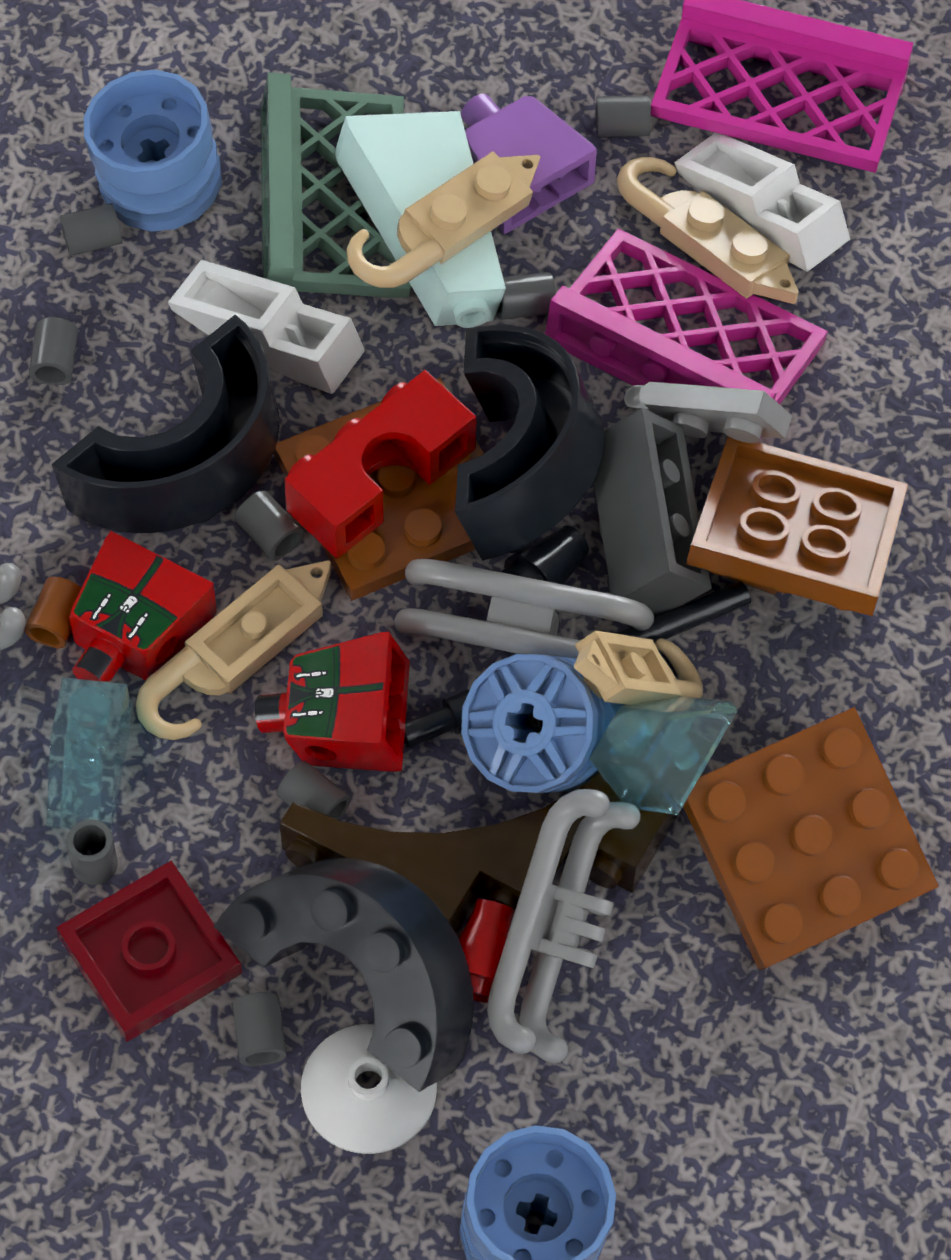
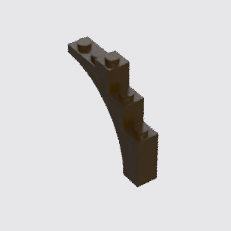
(475, 861)

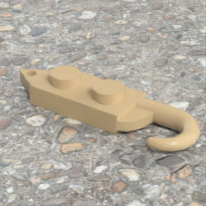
(451, 218)
(711, 234)
(237, 642)
(633, 671)

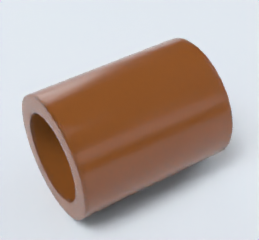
(50, 615)

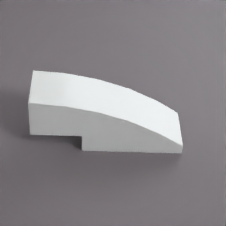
(767, 197)
(295, 337)

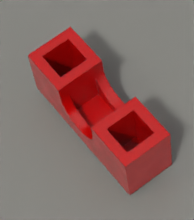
(412, 427)

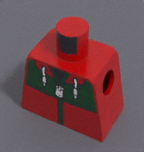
(136, 611)
(343, 705)

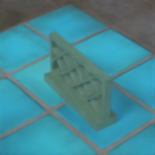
(283, 182)

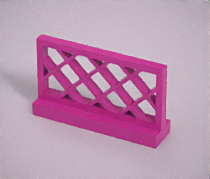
(792, 47)
(639, 355)

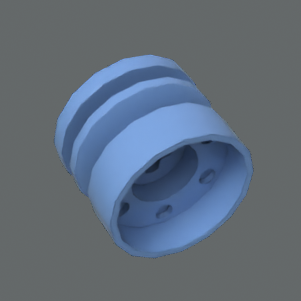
(153, 150)
(511, 751)
(542, 1173)

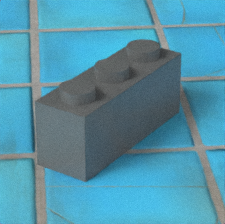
(648, 513)

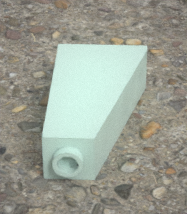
(396, 163)

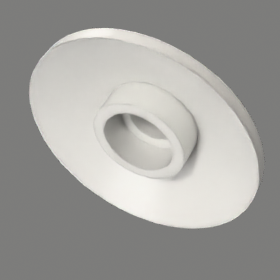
(356, 1116)

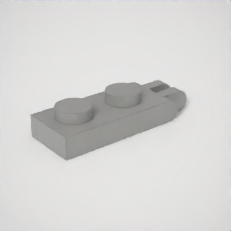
(705, 409)

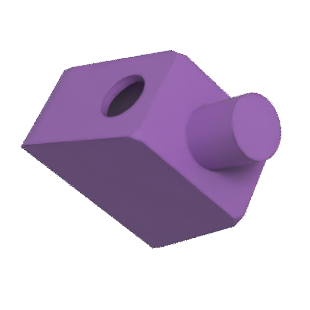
(531, 129)

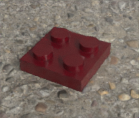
(149, 950)

